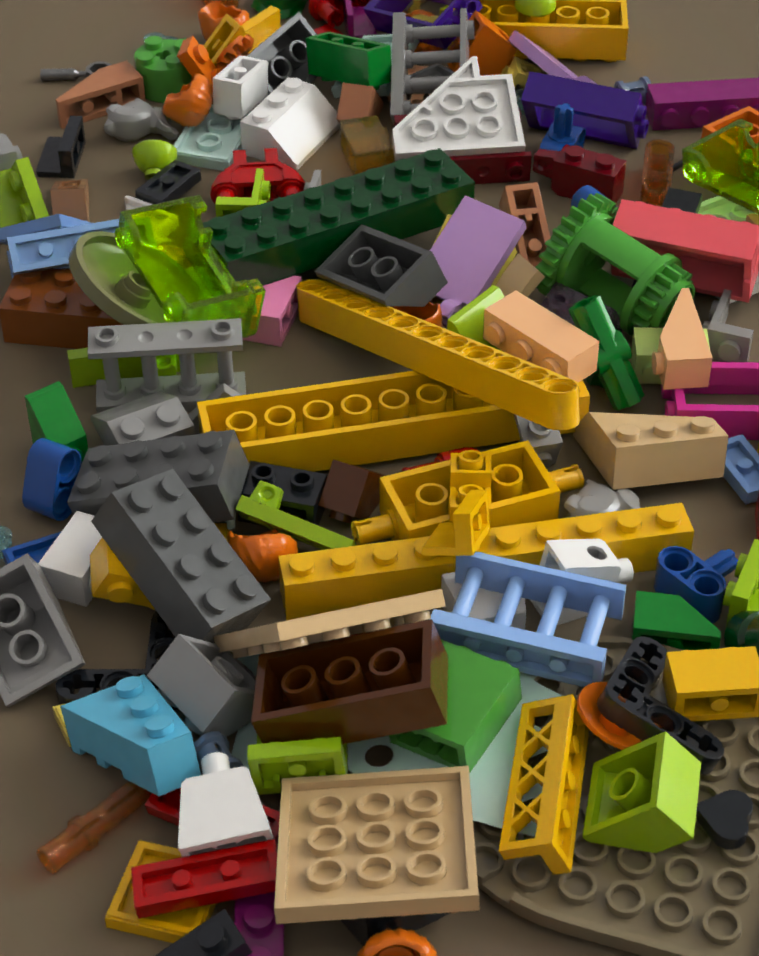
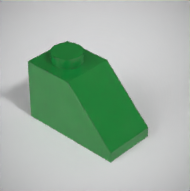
(54, 418)
(672, 622)

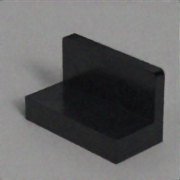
(63, 154)

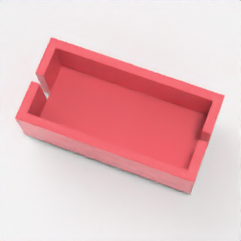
(711, 248)

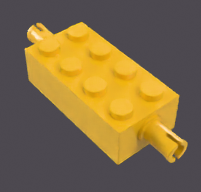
(420, 497)

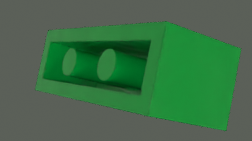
(349, 59)

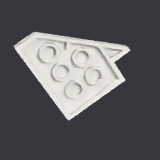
(463, 117)

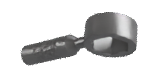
(70, 73)

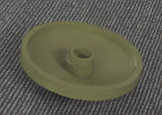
(112, 280)

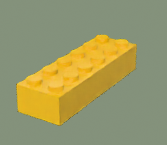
(571, 31)

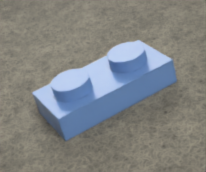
(742, 468)

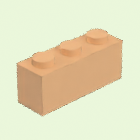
(540, 337)

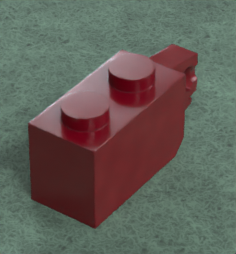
(579, 167)

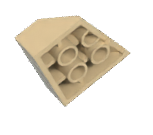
(652, 448)

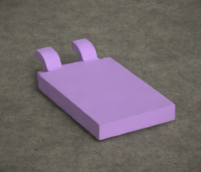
(544, 59)
(473, 252)

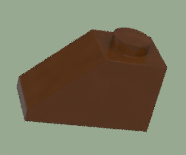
(350, 491)

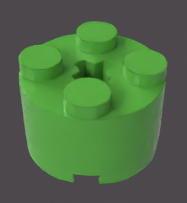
(161, 67)

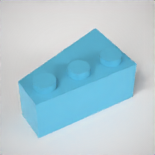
(135, 733)

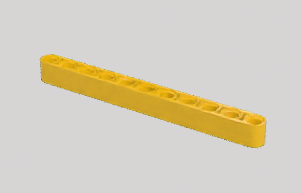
(441, 354)

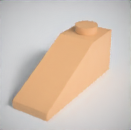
(683, 349)

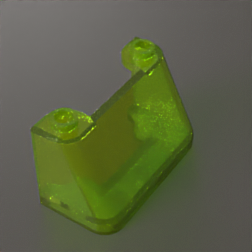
(726, 164)
(183, 268)

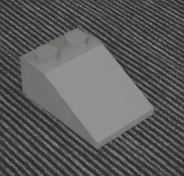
(33, 632)

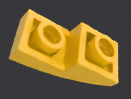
(469, 472)

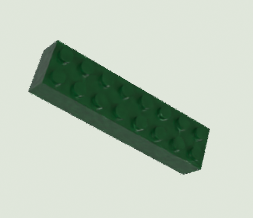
(308, 226)

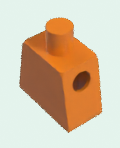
(489, 46)

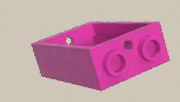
(724, 379)

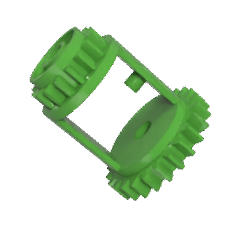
(589, 240)

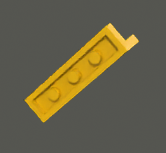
(561, 782)

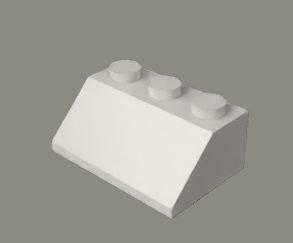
(291, 119)

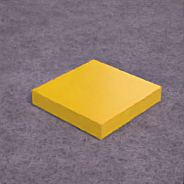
(163, 927)

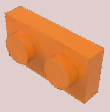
(196, 59)

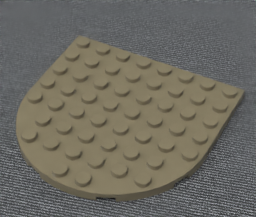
(637, 901)

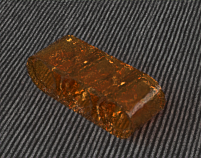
(657, 171)

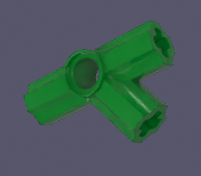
(613, 365)

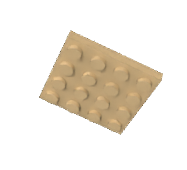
(330, 625)
(376, 845)

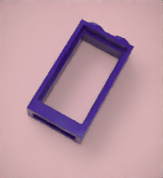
(381, 16)
(605, 111)

